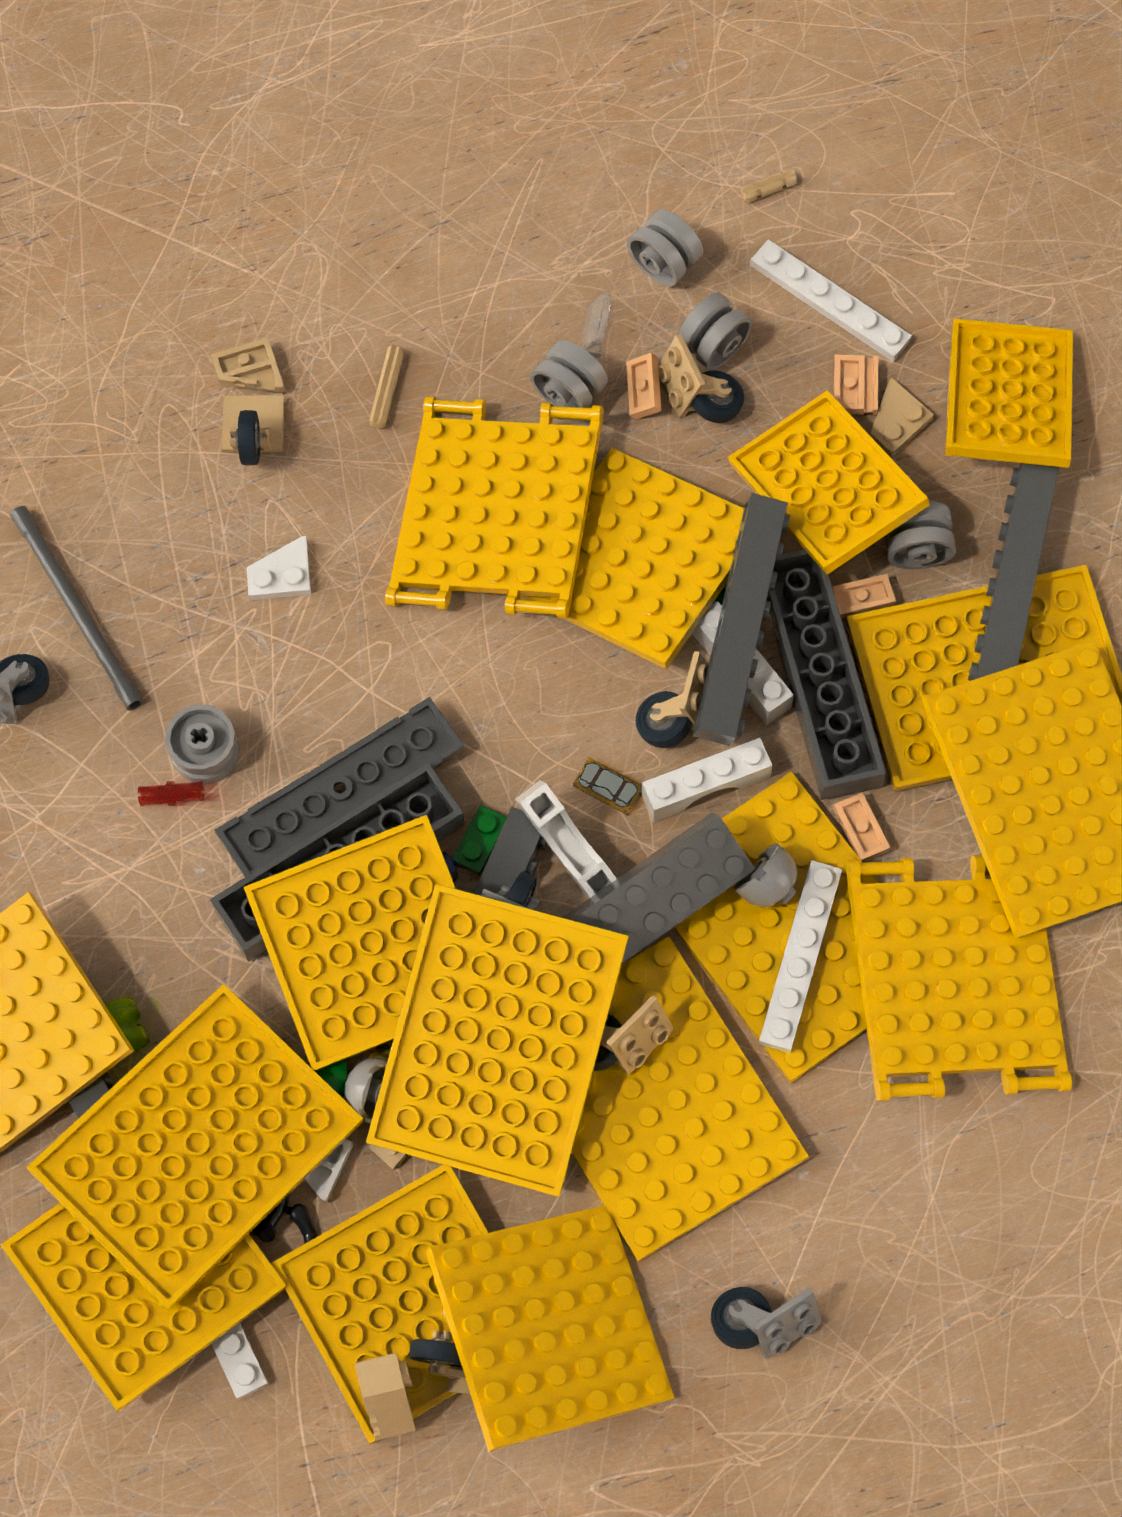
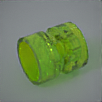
(126, 1015)

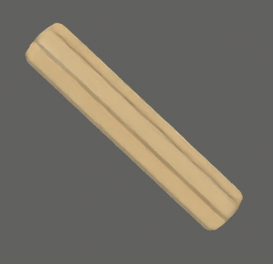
(386, 386)

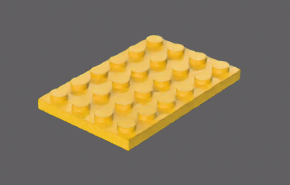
(1010, 393)
(835, 480)

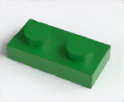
(479, 840)

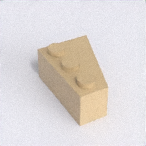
(385, 1395)

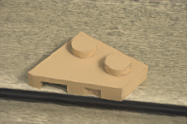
(249, 367)
(898, 419)

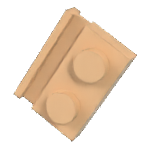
(856, 383)

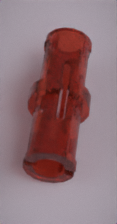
(171, 793)

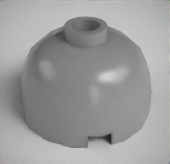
(771, 879)
(364, 1086)

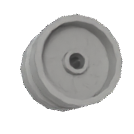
(665, 247)
(715, 330)
(568, 376)
(923, 539)
(202, 744)

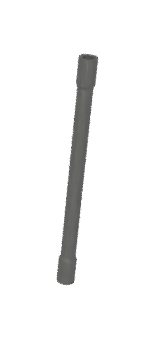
(122, 683)

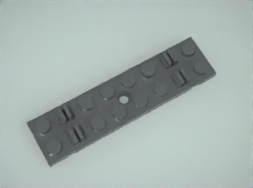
(364, 769)

